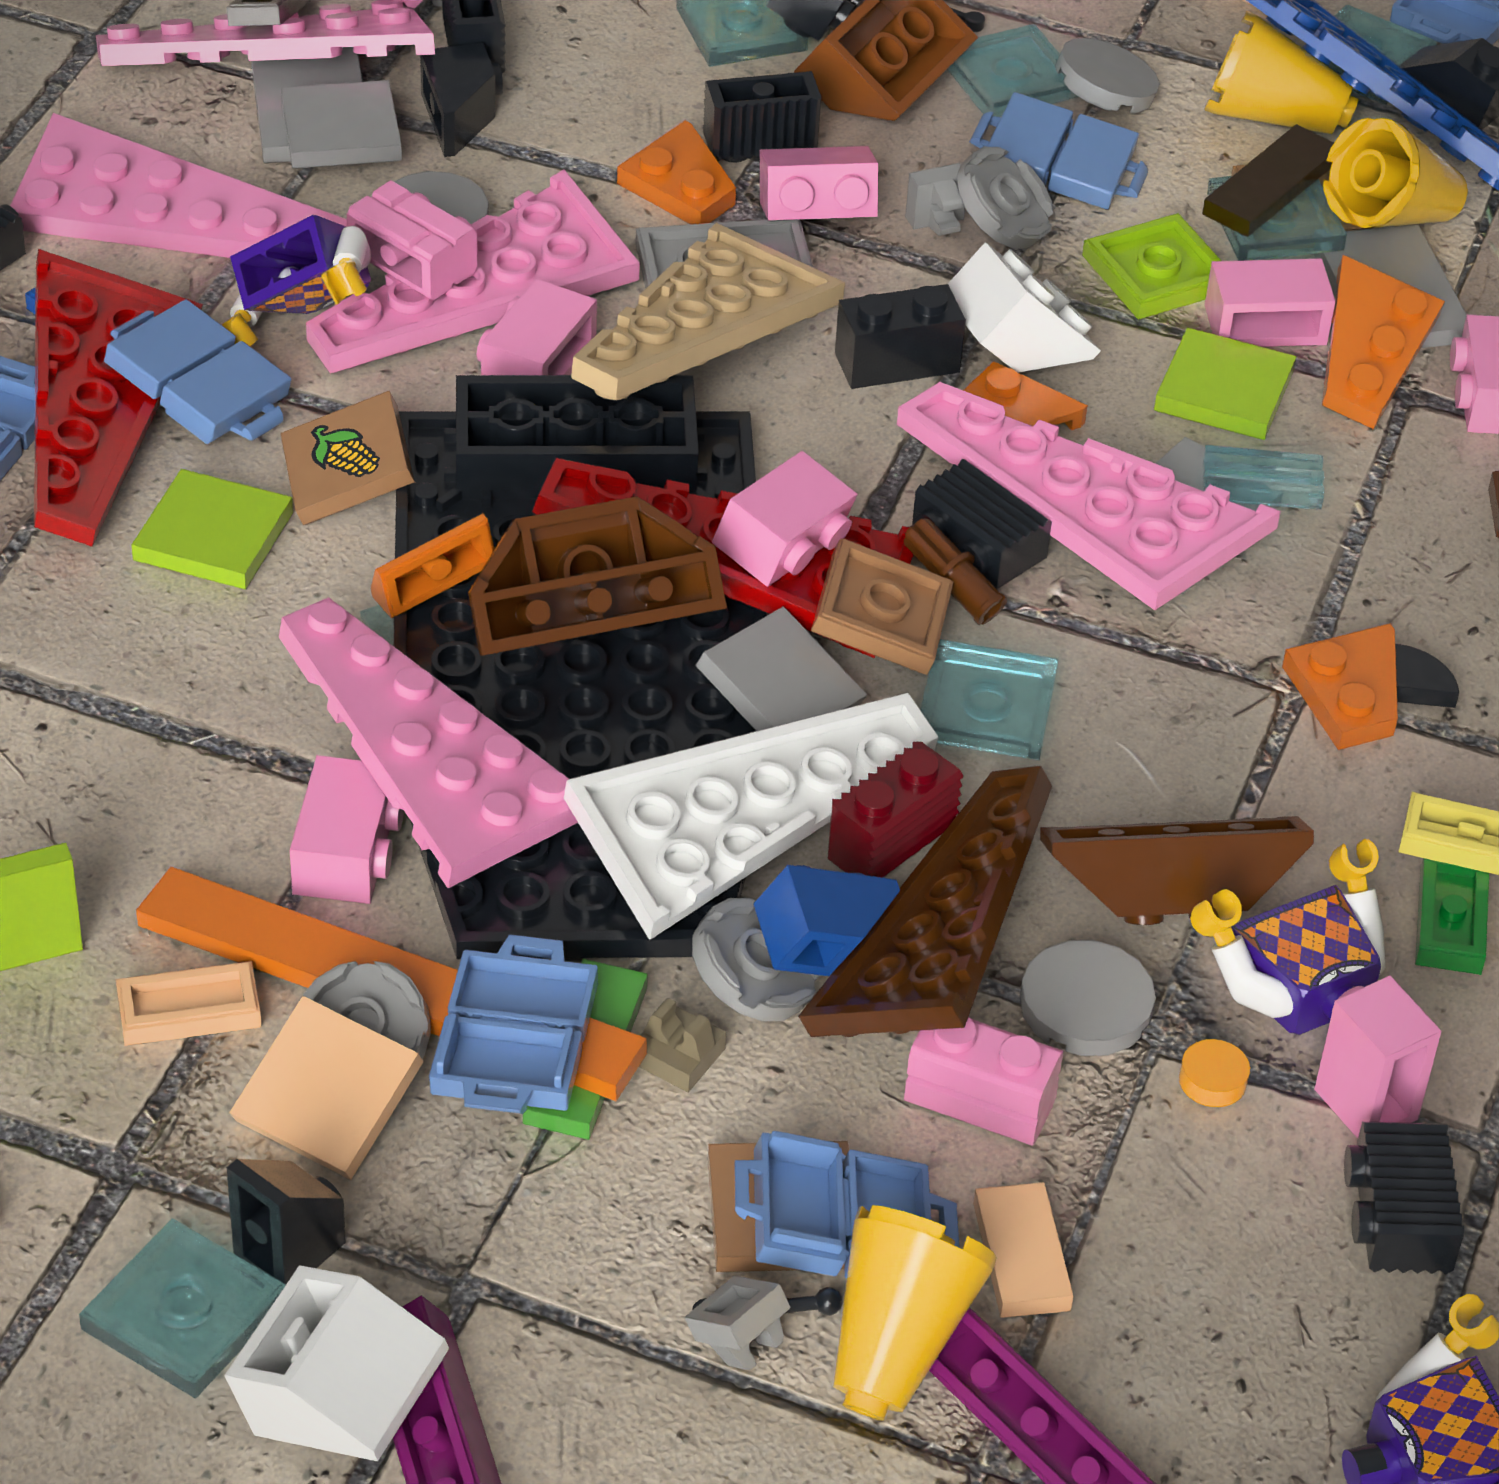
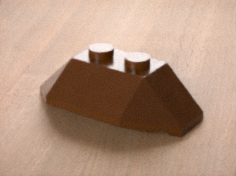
(591, 575)
(1176, 865)

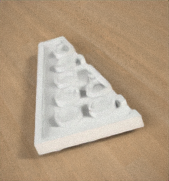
(717, 812)

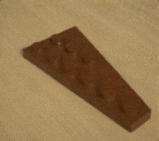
(939, 931)

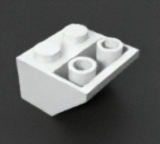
(1019, 315)
(334, 1365)

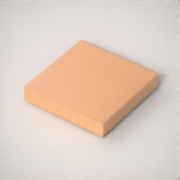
(326, 1087)

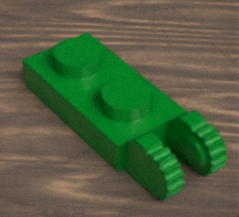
(1452, 917)

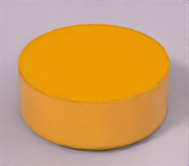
(1214, 1073)

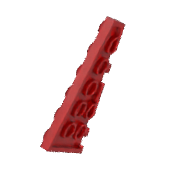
(84, 409)
(581, 484)

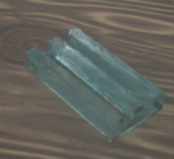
(1265, 476)

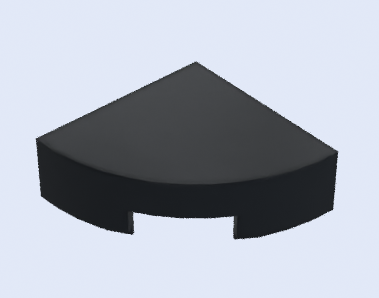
(1423, 679)

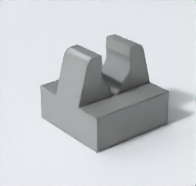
(935, 200)
(736, 1316)

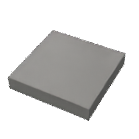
(341, 124)
(778, 673)

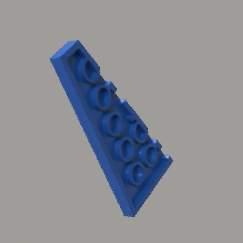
(1373, 71)

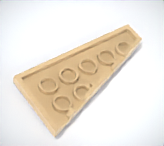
(701, 309)

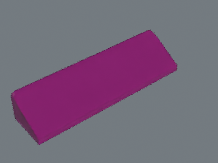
(1028, 1410)
(443, 1431)

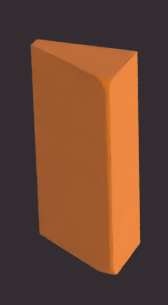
(433, 567)

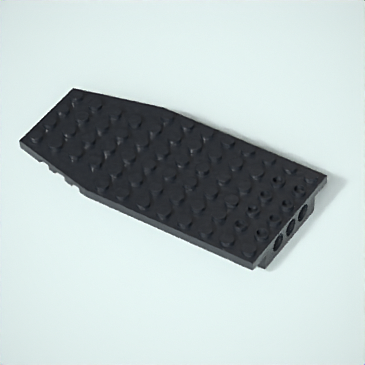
(581, 698)

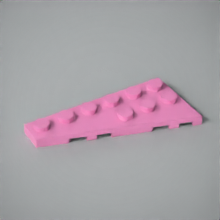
(299, 37)
(131, 194)
(544, 237)
(1101, 501)
(431, 752)

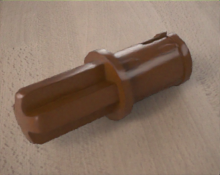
(946, 560)

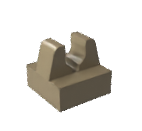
(680, 1045)

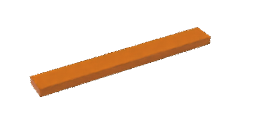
(305, 948)

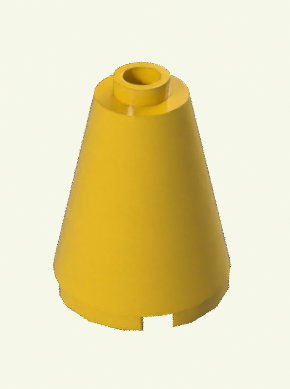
(1279, 82)
(1390, 178)
(901, 1305)

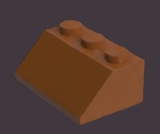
(887, 55)

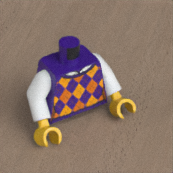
(298, 272)
(1304, 952)
(1435, 1414)

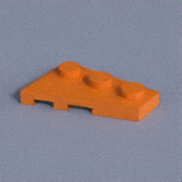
(1373, 339)

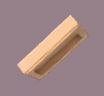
(188, 1003)
(1029, 1262)

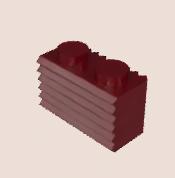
(894, 812)

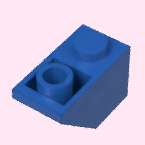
(819, 916)

